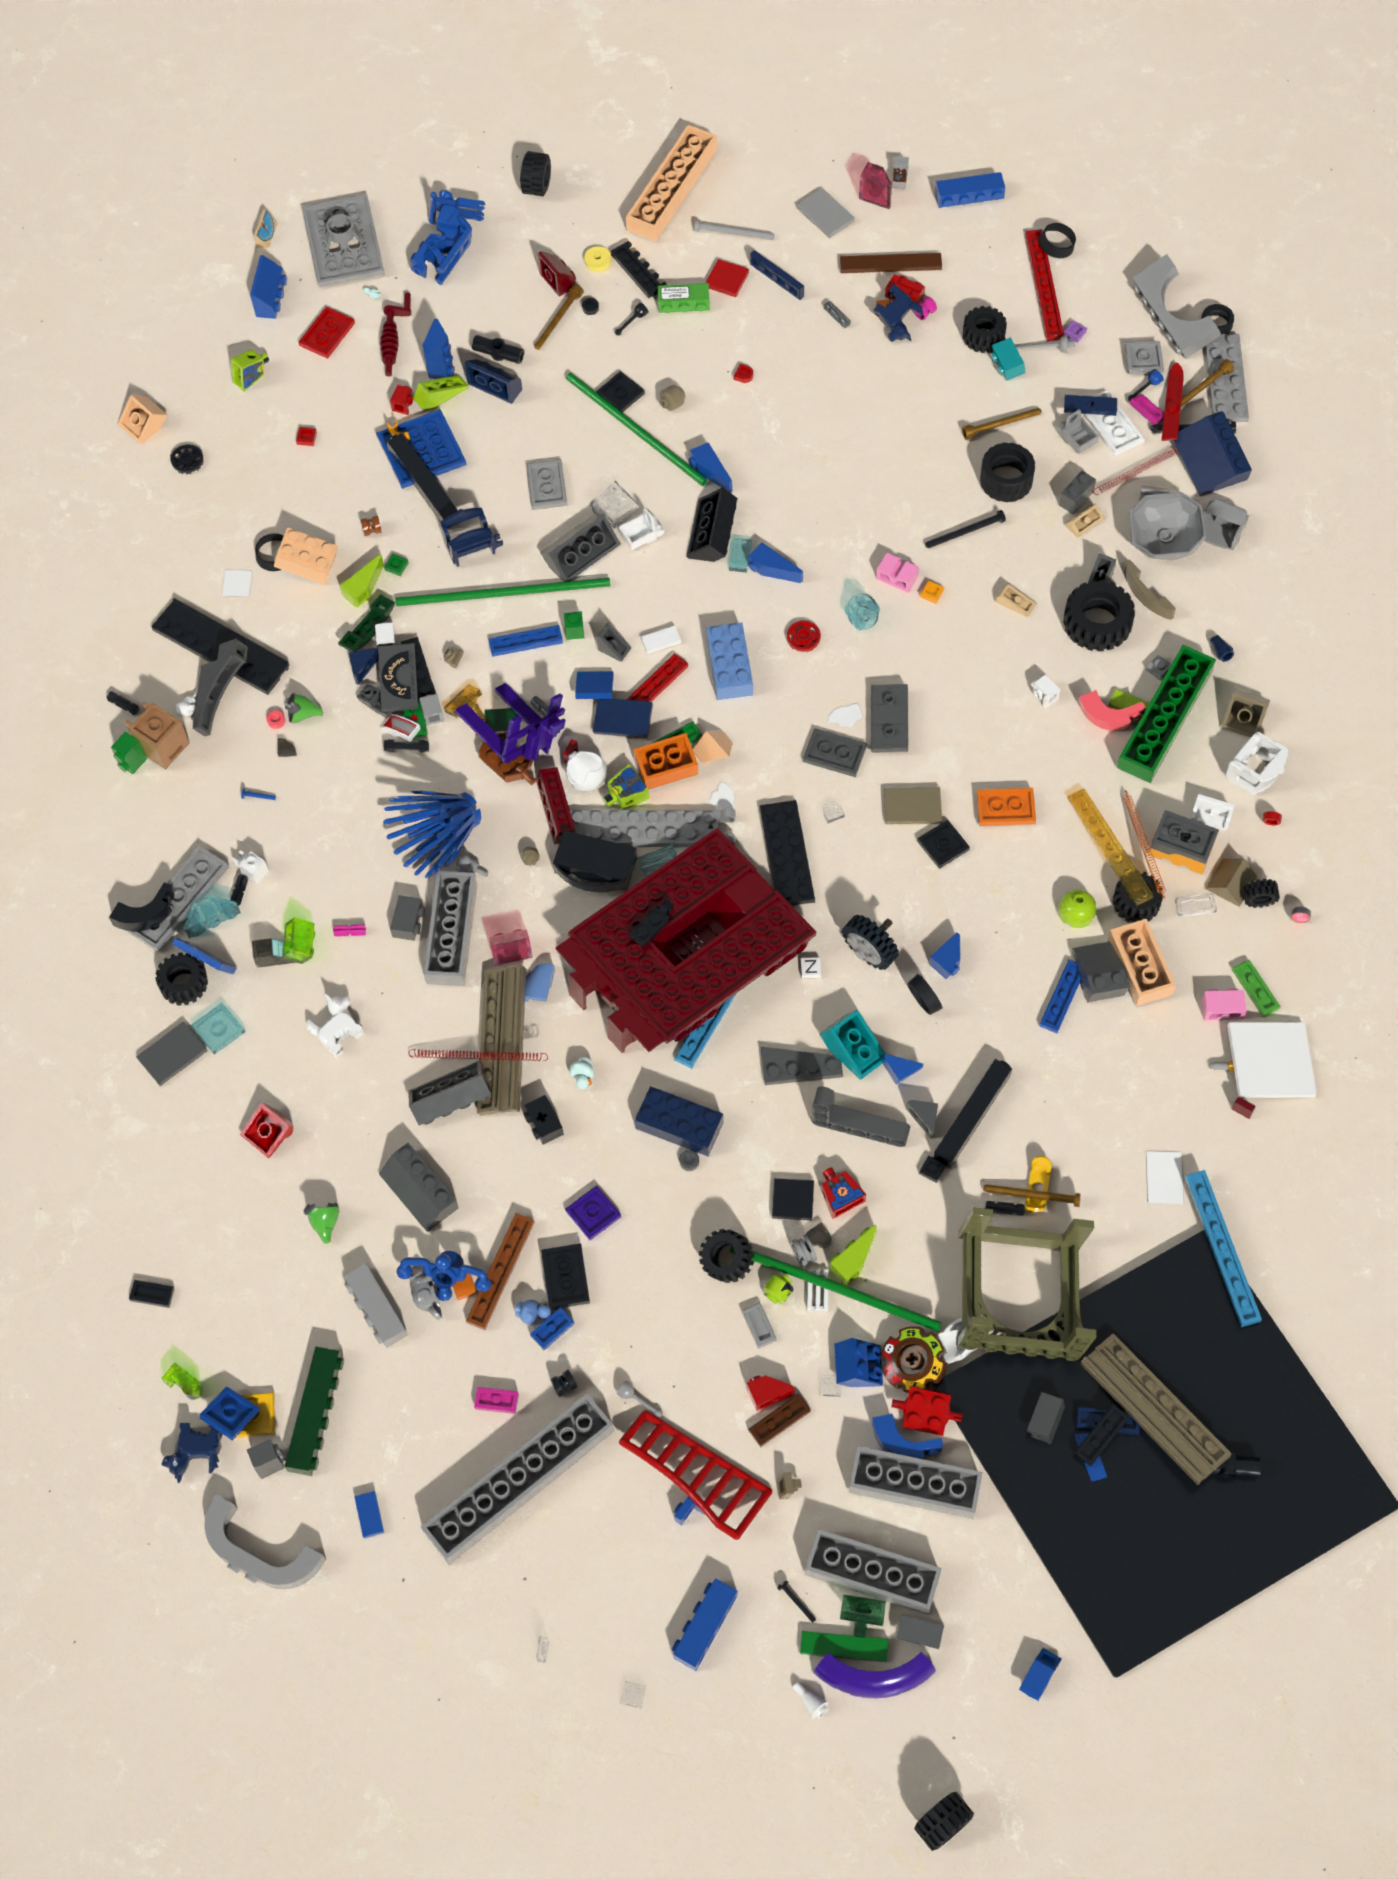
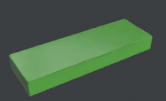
(1256, 988)

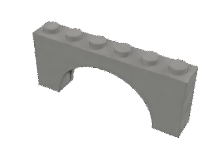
(1187, 335)

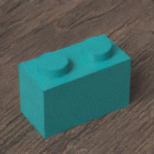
(1008, 359)

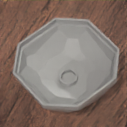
(1167, 526)

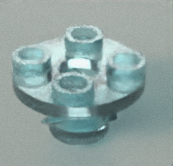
(862, 611)

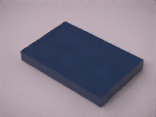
(623, 718)

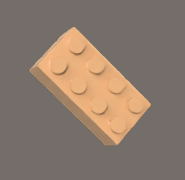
(1142, 961)

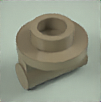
(453, 656)

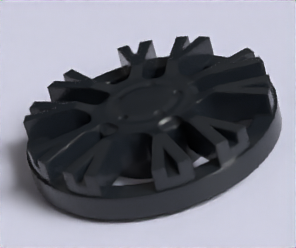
(187, 459)

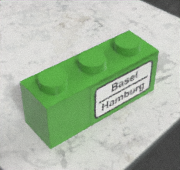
(683, 298)

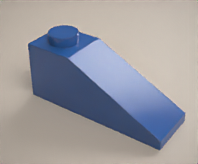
(708, 464)
(773, 565)

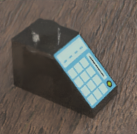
(268, 952)

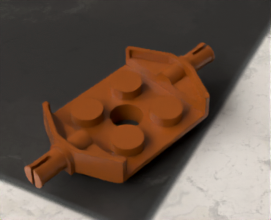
(509, 772)

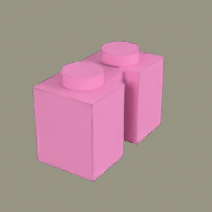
(897, 573)
(1224, 1004)

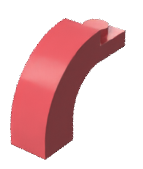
(1106, 717)

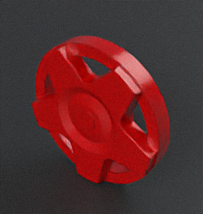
(803, 636)

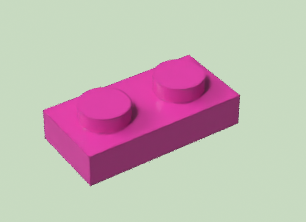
(496, 1400)

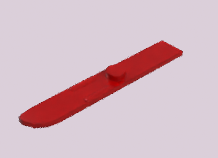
(1173, 403)

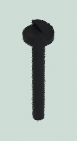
(796, 1600)

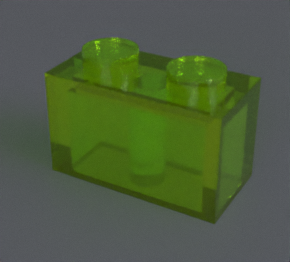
(298, 940)

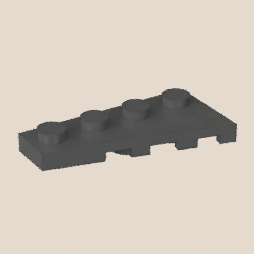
(792, 1066)

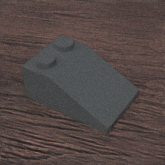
(1100, 971)

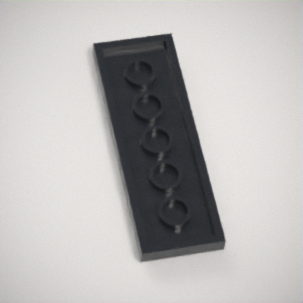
(787, 852)

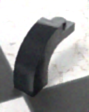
(144, 917)

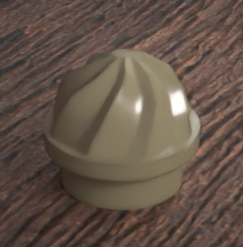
(530, 856)

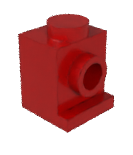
(401, 399)

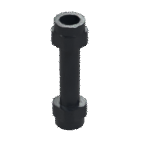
(390, 745)

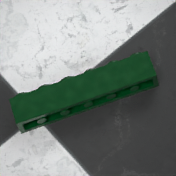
(313, 1411)

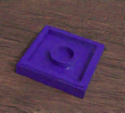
(593, 1213)

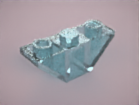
(209, 914)

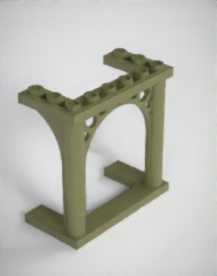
(975, 1329)

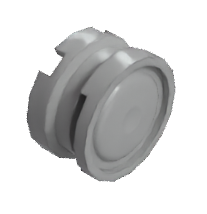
(803, 1250)

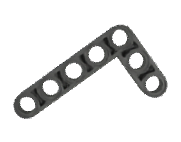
(855, 1122)

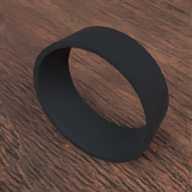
(1055, 251)
(267, 565)
(924, 994)

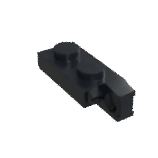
(652, 924)

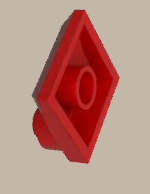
(267, 1129)

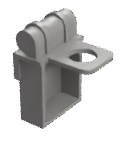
(1077, 432)

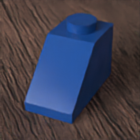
(947, 957)

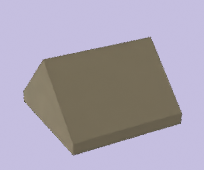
(1230, 880)

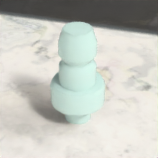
(374, 293)

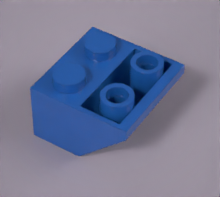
(858, 1363)

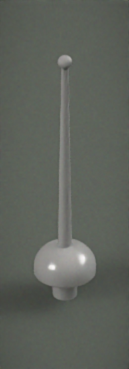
(1063, 344)

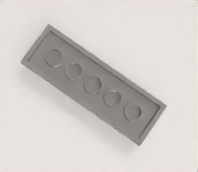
(1229, 390)
(190, 885)

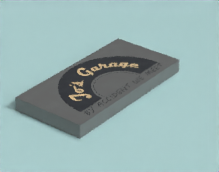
(398, 677)

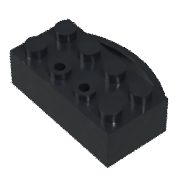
(594, 862)

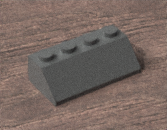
(581, 547)
(449, 1093)
(418, 1187)

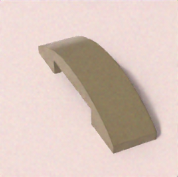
(1161, 606)

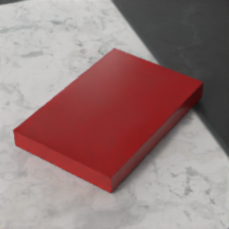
(326, 332)

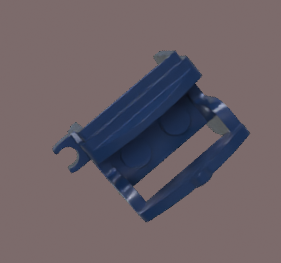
(471, 540)

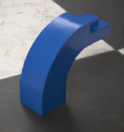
(891, 1441)

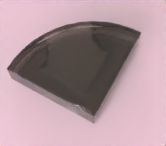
(285, 748)

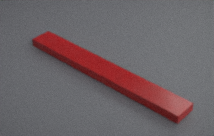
(1044, 287)

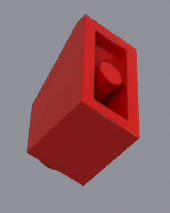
(768, 1391)

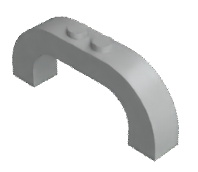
(286, 1577)

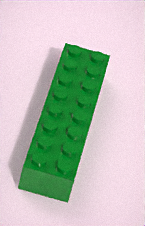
(1166, 713)

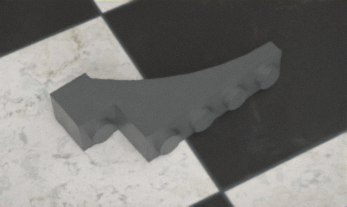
(213, 682)

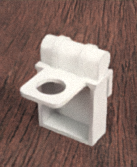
(641, 530)

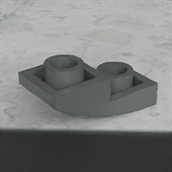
(372, 698)

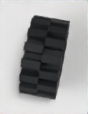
(1261, 893)

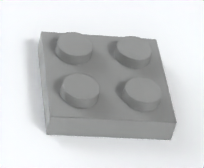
(1144, 357)

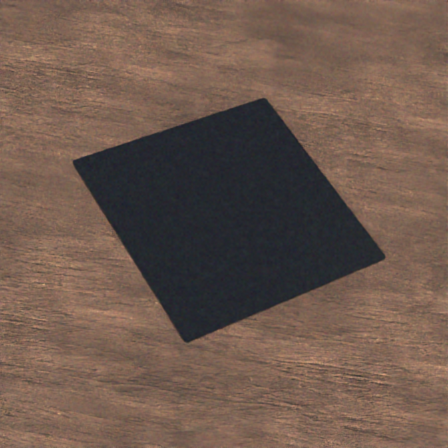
(1146, 1545)

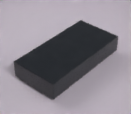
(151, 1293)

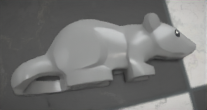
(423, 1293)

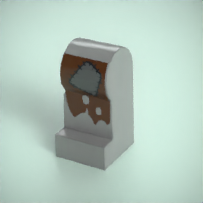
(900, 172)

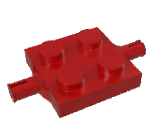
(926, 1410)

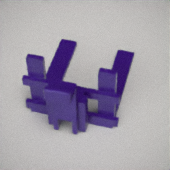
(539, 731)

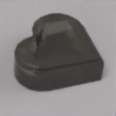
(819, 1236)

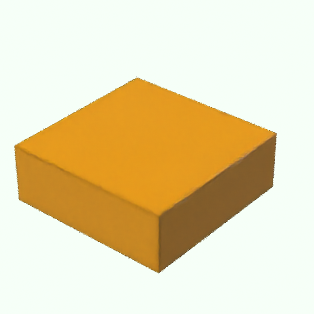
(932, 592)

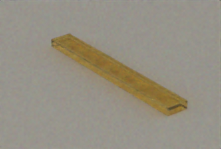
(1110, 847)

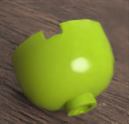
(1077, 908)

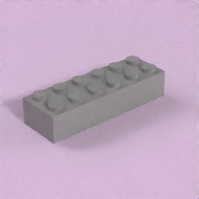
(450, 928)
(915, 1482)
(873, 1571)

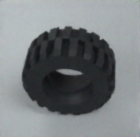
(1102, 596)

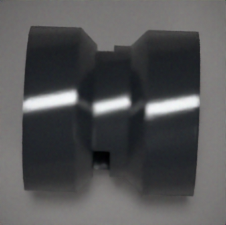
(563, 1383)

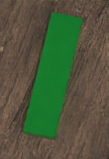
(844, 1646)

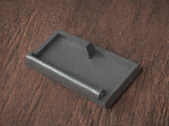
(889, 718)

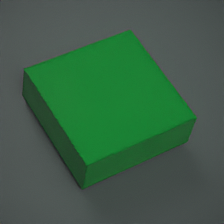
(396, 564)

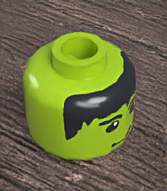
(778, 1288)

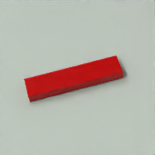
(659, 679)

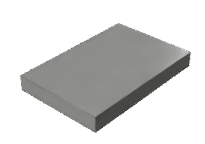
(825, 213)
(547, 484)

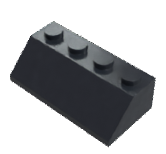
(712, 526)

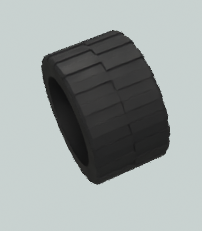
(1007, 455)

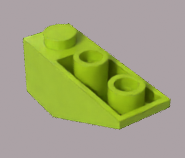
(361, 585)
(851, 1261)

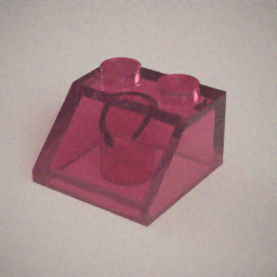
(875, 186)
(510, 946)

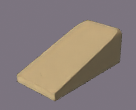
(1015, 600)

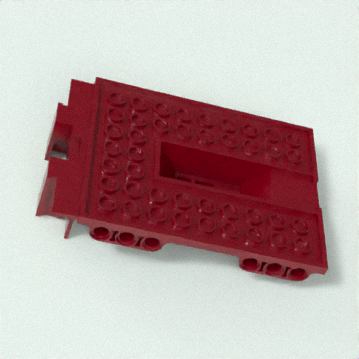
(718, 940)

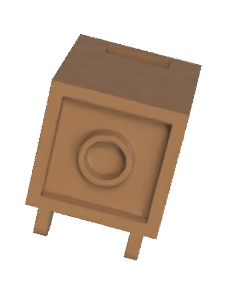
(159, 734)

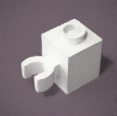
(251, 866)

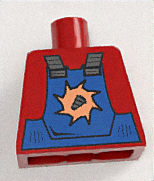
(841, 1192)

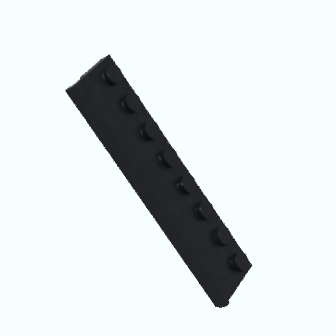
(202, 637)

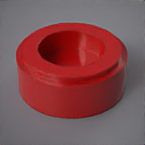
(1272, 818)

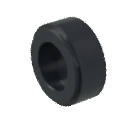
(590, 306)

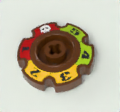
(902, 1349)

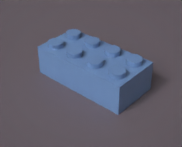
(729, 661)

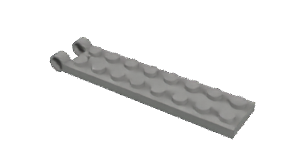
(651, 827)

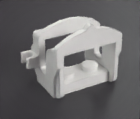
(1268, 775)

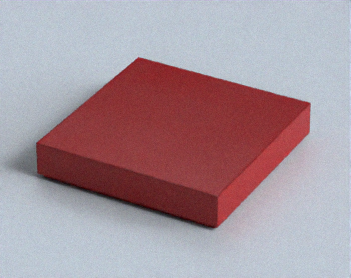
(727, 278)

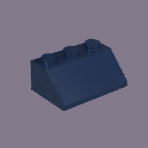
(493, 380)

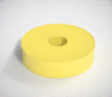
(600, 253)

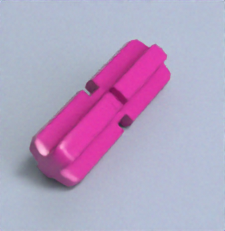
(345, 930)

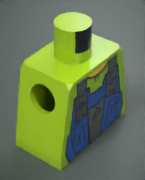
(248, 368)
(626, 789)

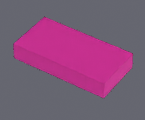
(1147, 409)

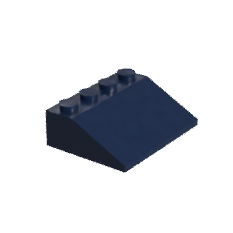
(1212, 454)

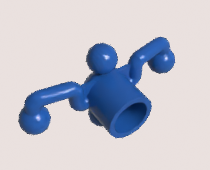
(445, 1272)

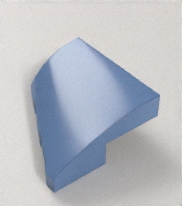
(539, 982)

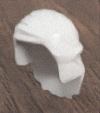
(949, 1338)

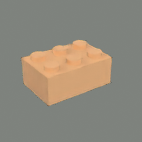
(305, 556)

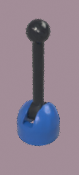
(1154, 379)

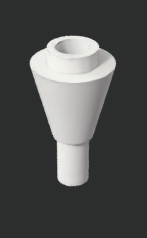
(813, 1703)

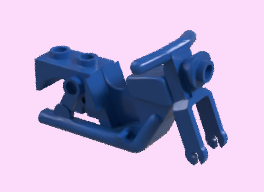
(454, 238)

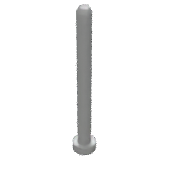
(732, 230)

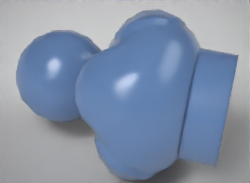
(530, 1309)

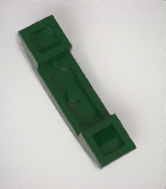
(365, 630)

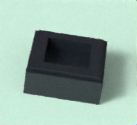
(932, 1169)

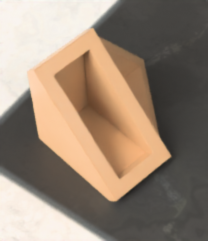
(712, 746)

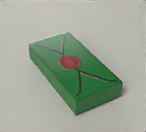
(417, 716)

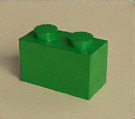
(128, 753)

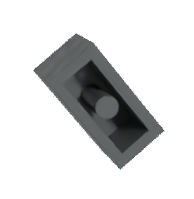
(1077, 492)
(407, 918)
(266, 1458)

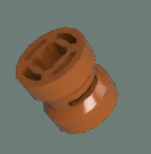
(367, 528)

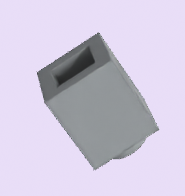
(431, 709)

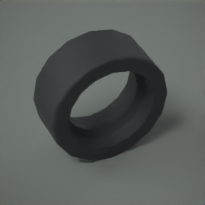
(1222, 311)

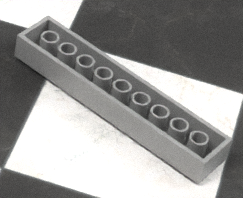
(517, 1479)

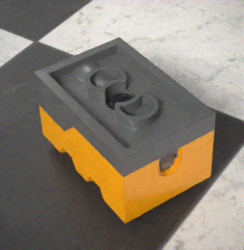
(1183, 841)

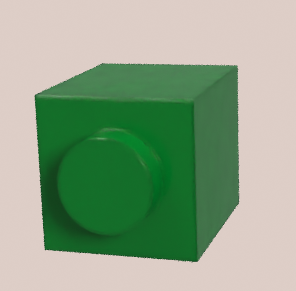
(574, 625)

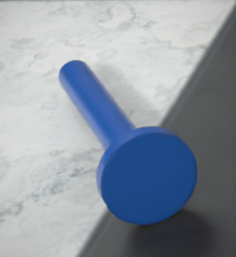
(257, 795)

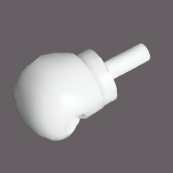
(187, 706)

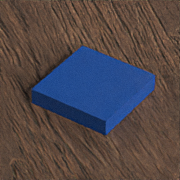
(594, 685)
(229, 1413)

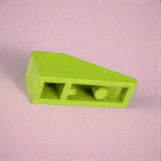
(437, 391)

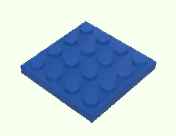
(432, 442)

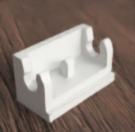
(1212, 812)

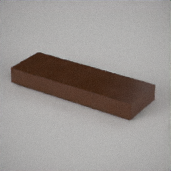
(779, 1420)

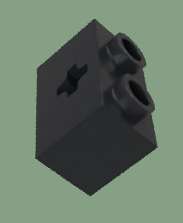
(542, 1109)

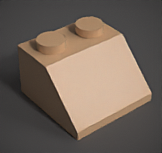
(141, 418)

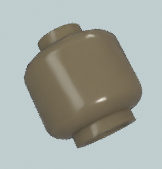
(672, 397)

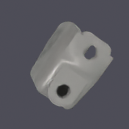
(1224, 524)

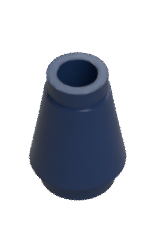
(1222, 649)

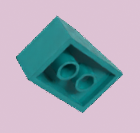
(854, 1044)

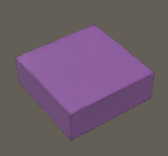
(1075, 331)

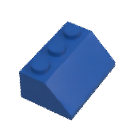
(268, 288)
(437, 352)

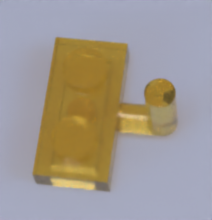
(466, 696)

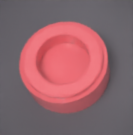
(275, 719)

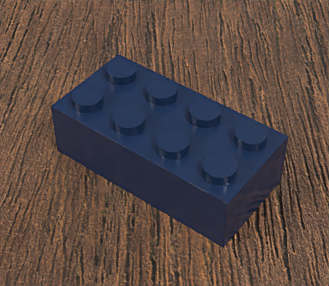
(679, 1121)

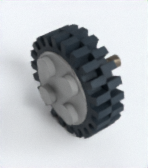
(870, 941)

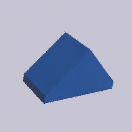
(900, 1068)

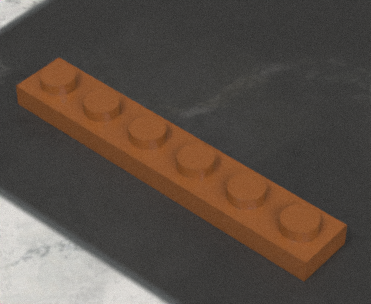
(500, 1271)

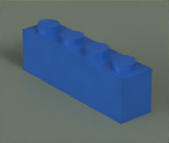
(970, 189)
(705, 1624)

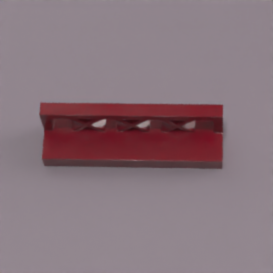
(554, 803)

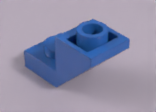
(1040, 1674)

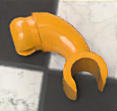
(394, 431)

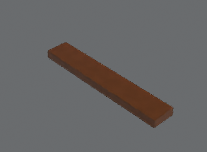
(890, 263)

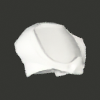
(586, 770)

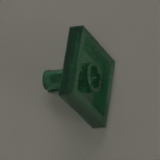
(862, 1612)

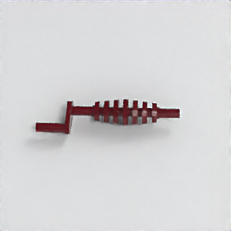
(389, 337)

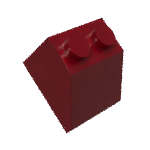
(555, 273)

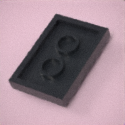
(565, 1276)

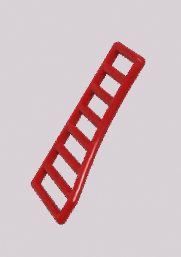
(704, 1505)

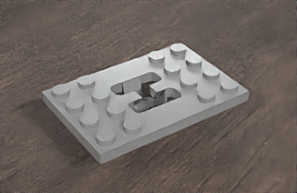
(348, 263)

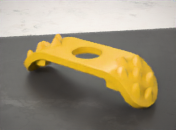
(1040, 1173)

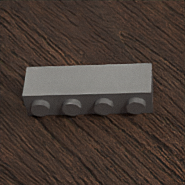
(376, 1306)

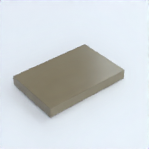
(912, 805)

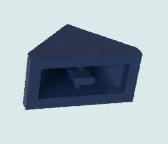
(363, 662)

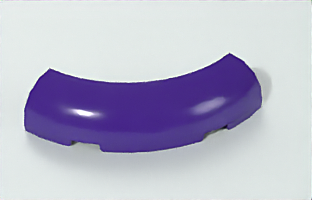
(871, 1683)

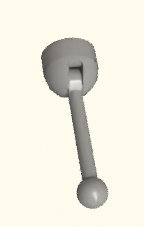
(627, 1391)

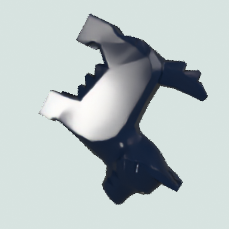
(895, 312)
(193, 1446)

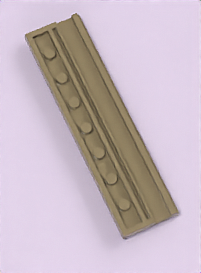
(503, 1032)
(1155, 1409)

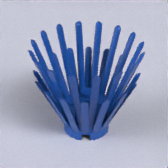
(450, 815)

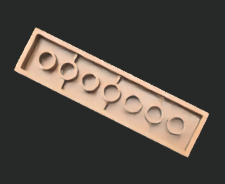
(671, 183)

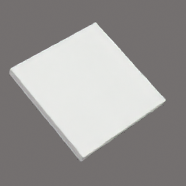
(1271, 1059)

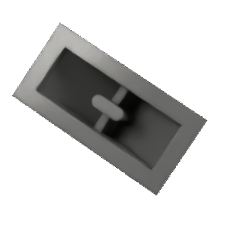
(1103, 568)
(612, 643)
(924, 1114)

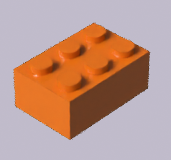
(666, 761)

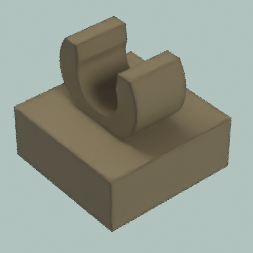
(787, 1486)

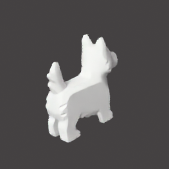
(338, 1026)

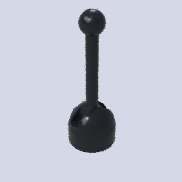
(639, 311)

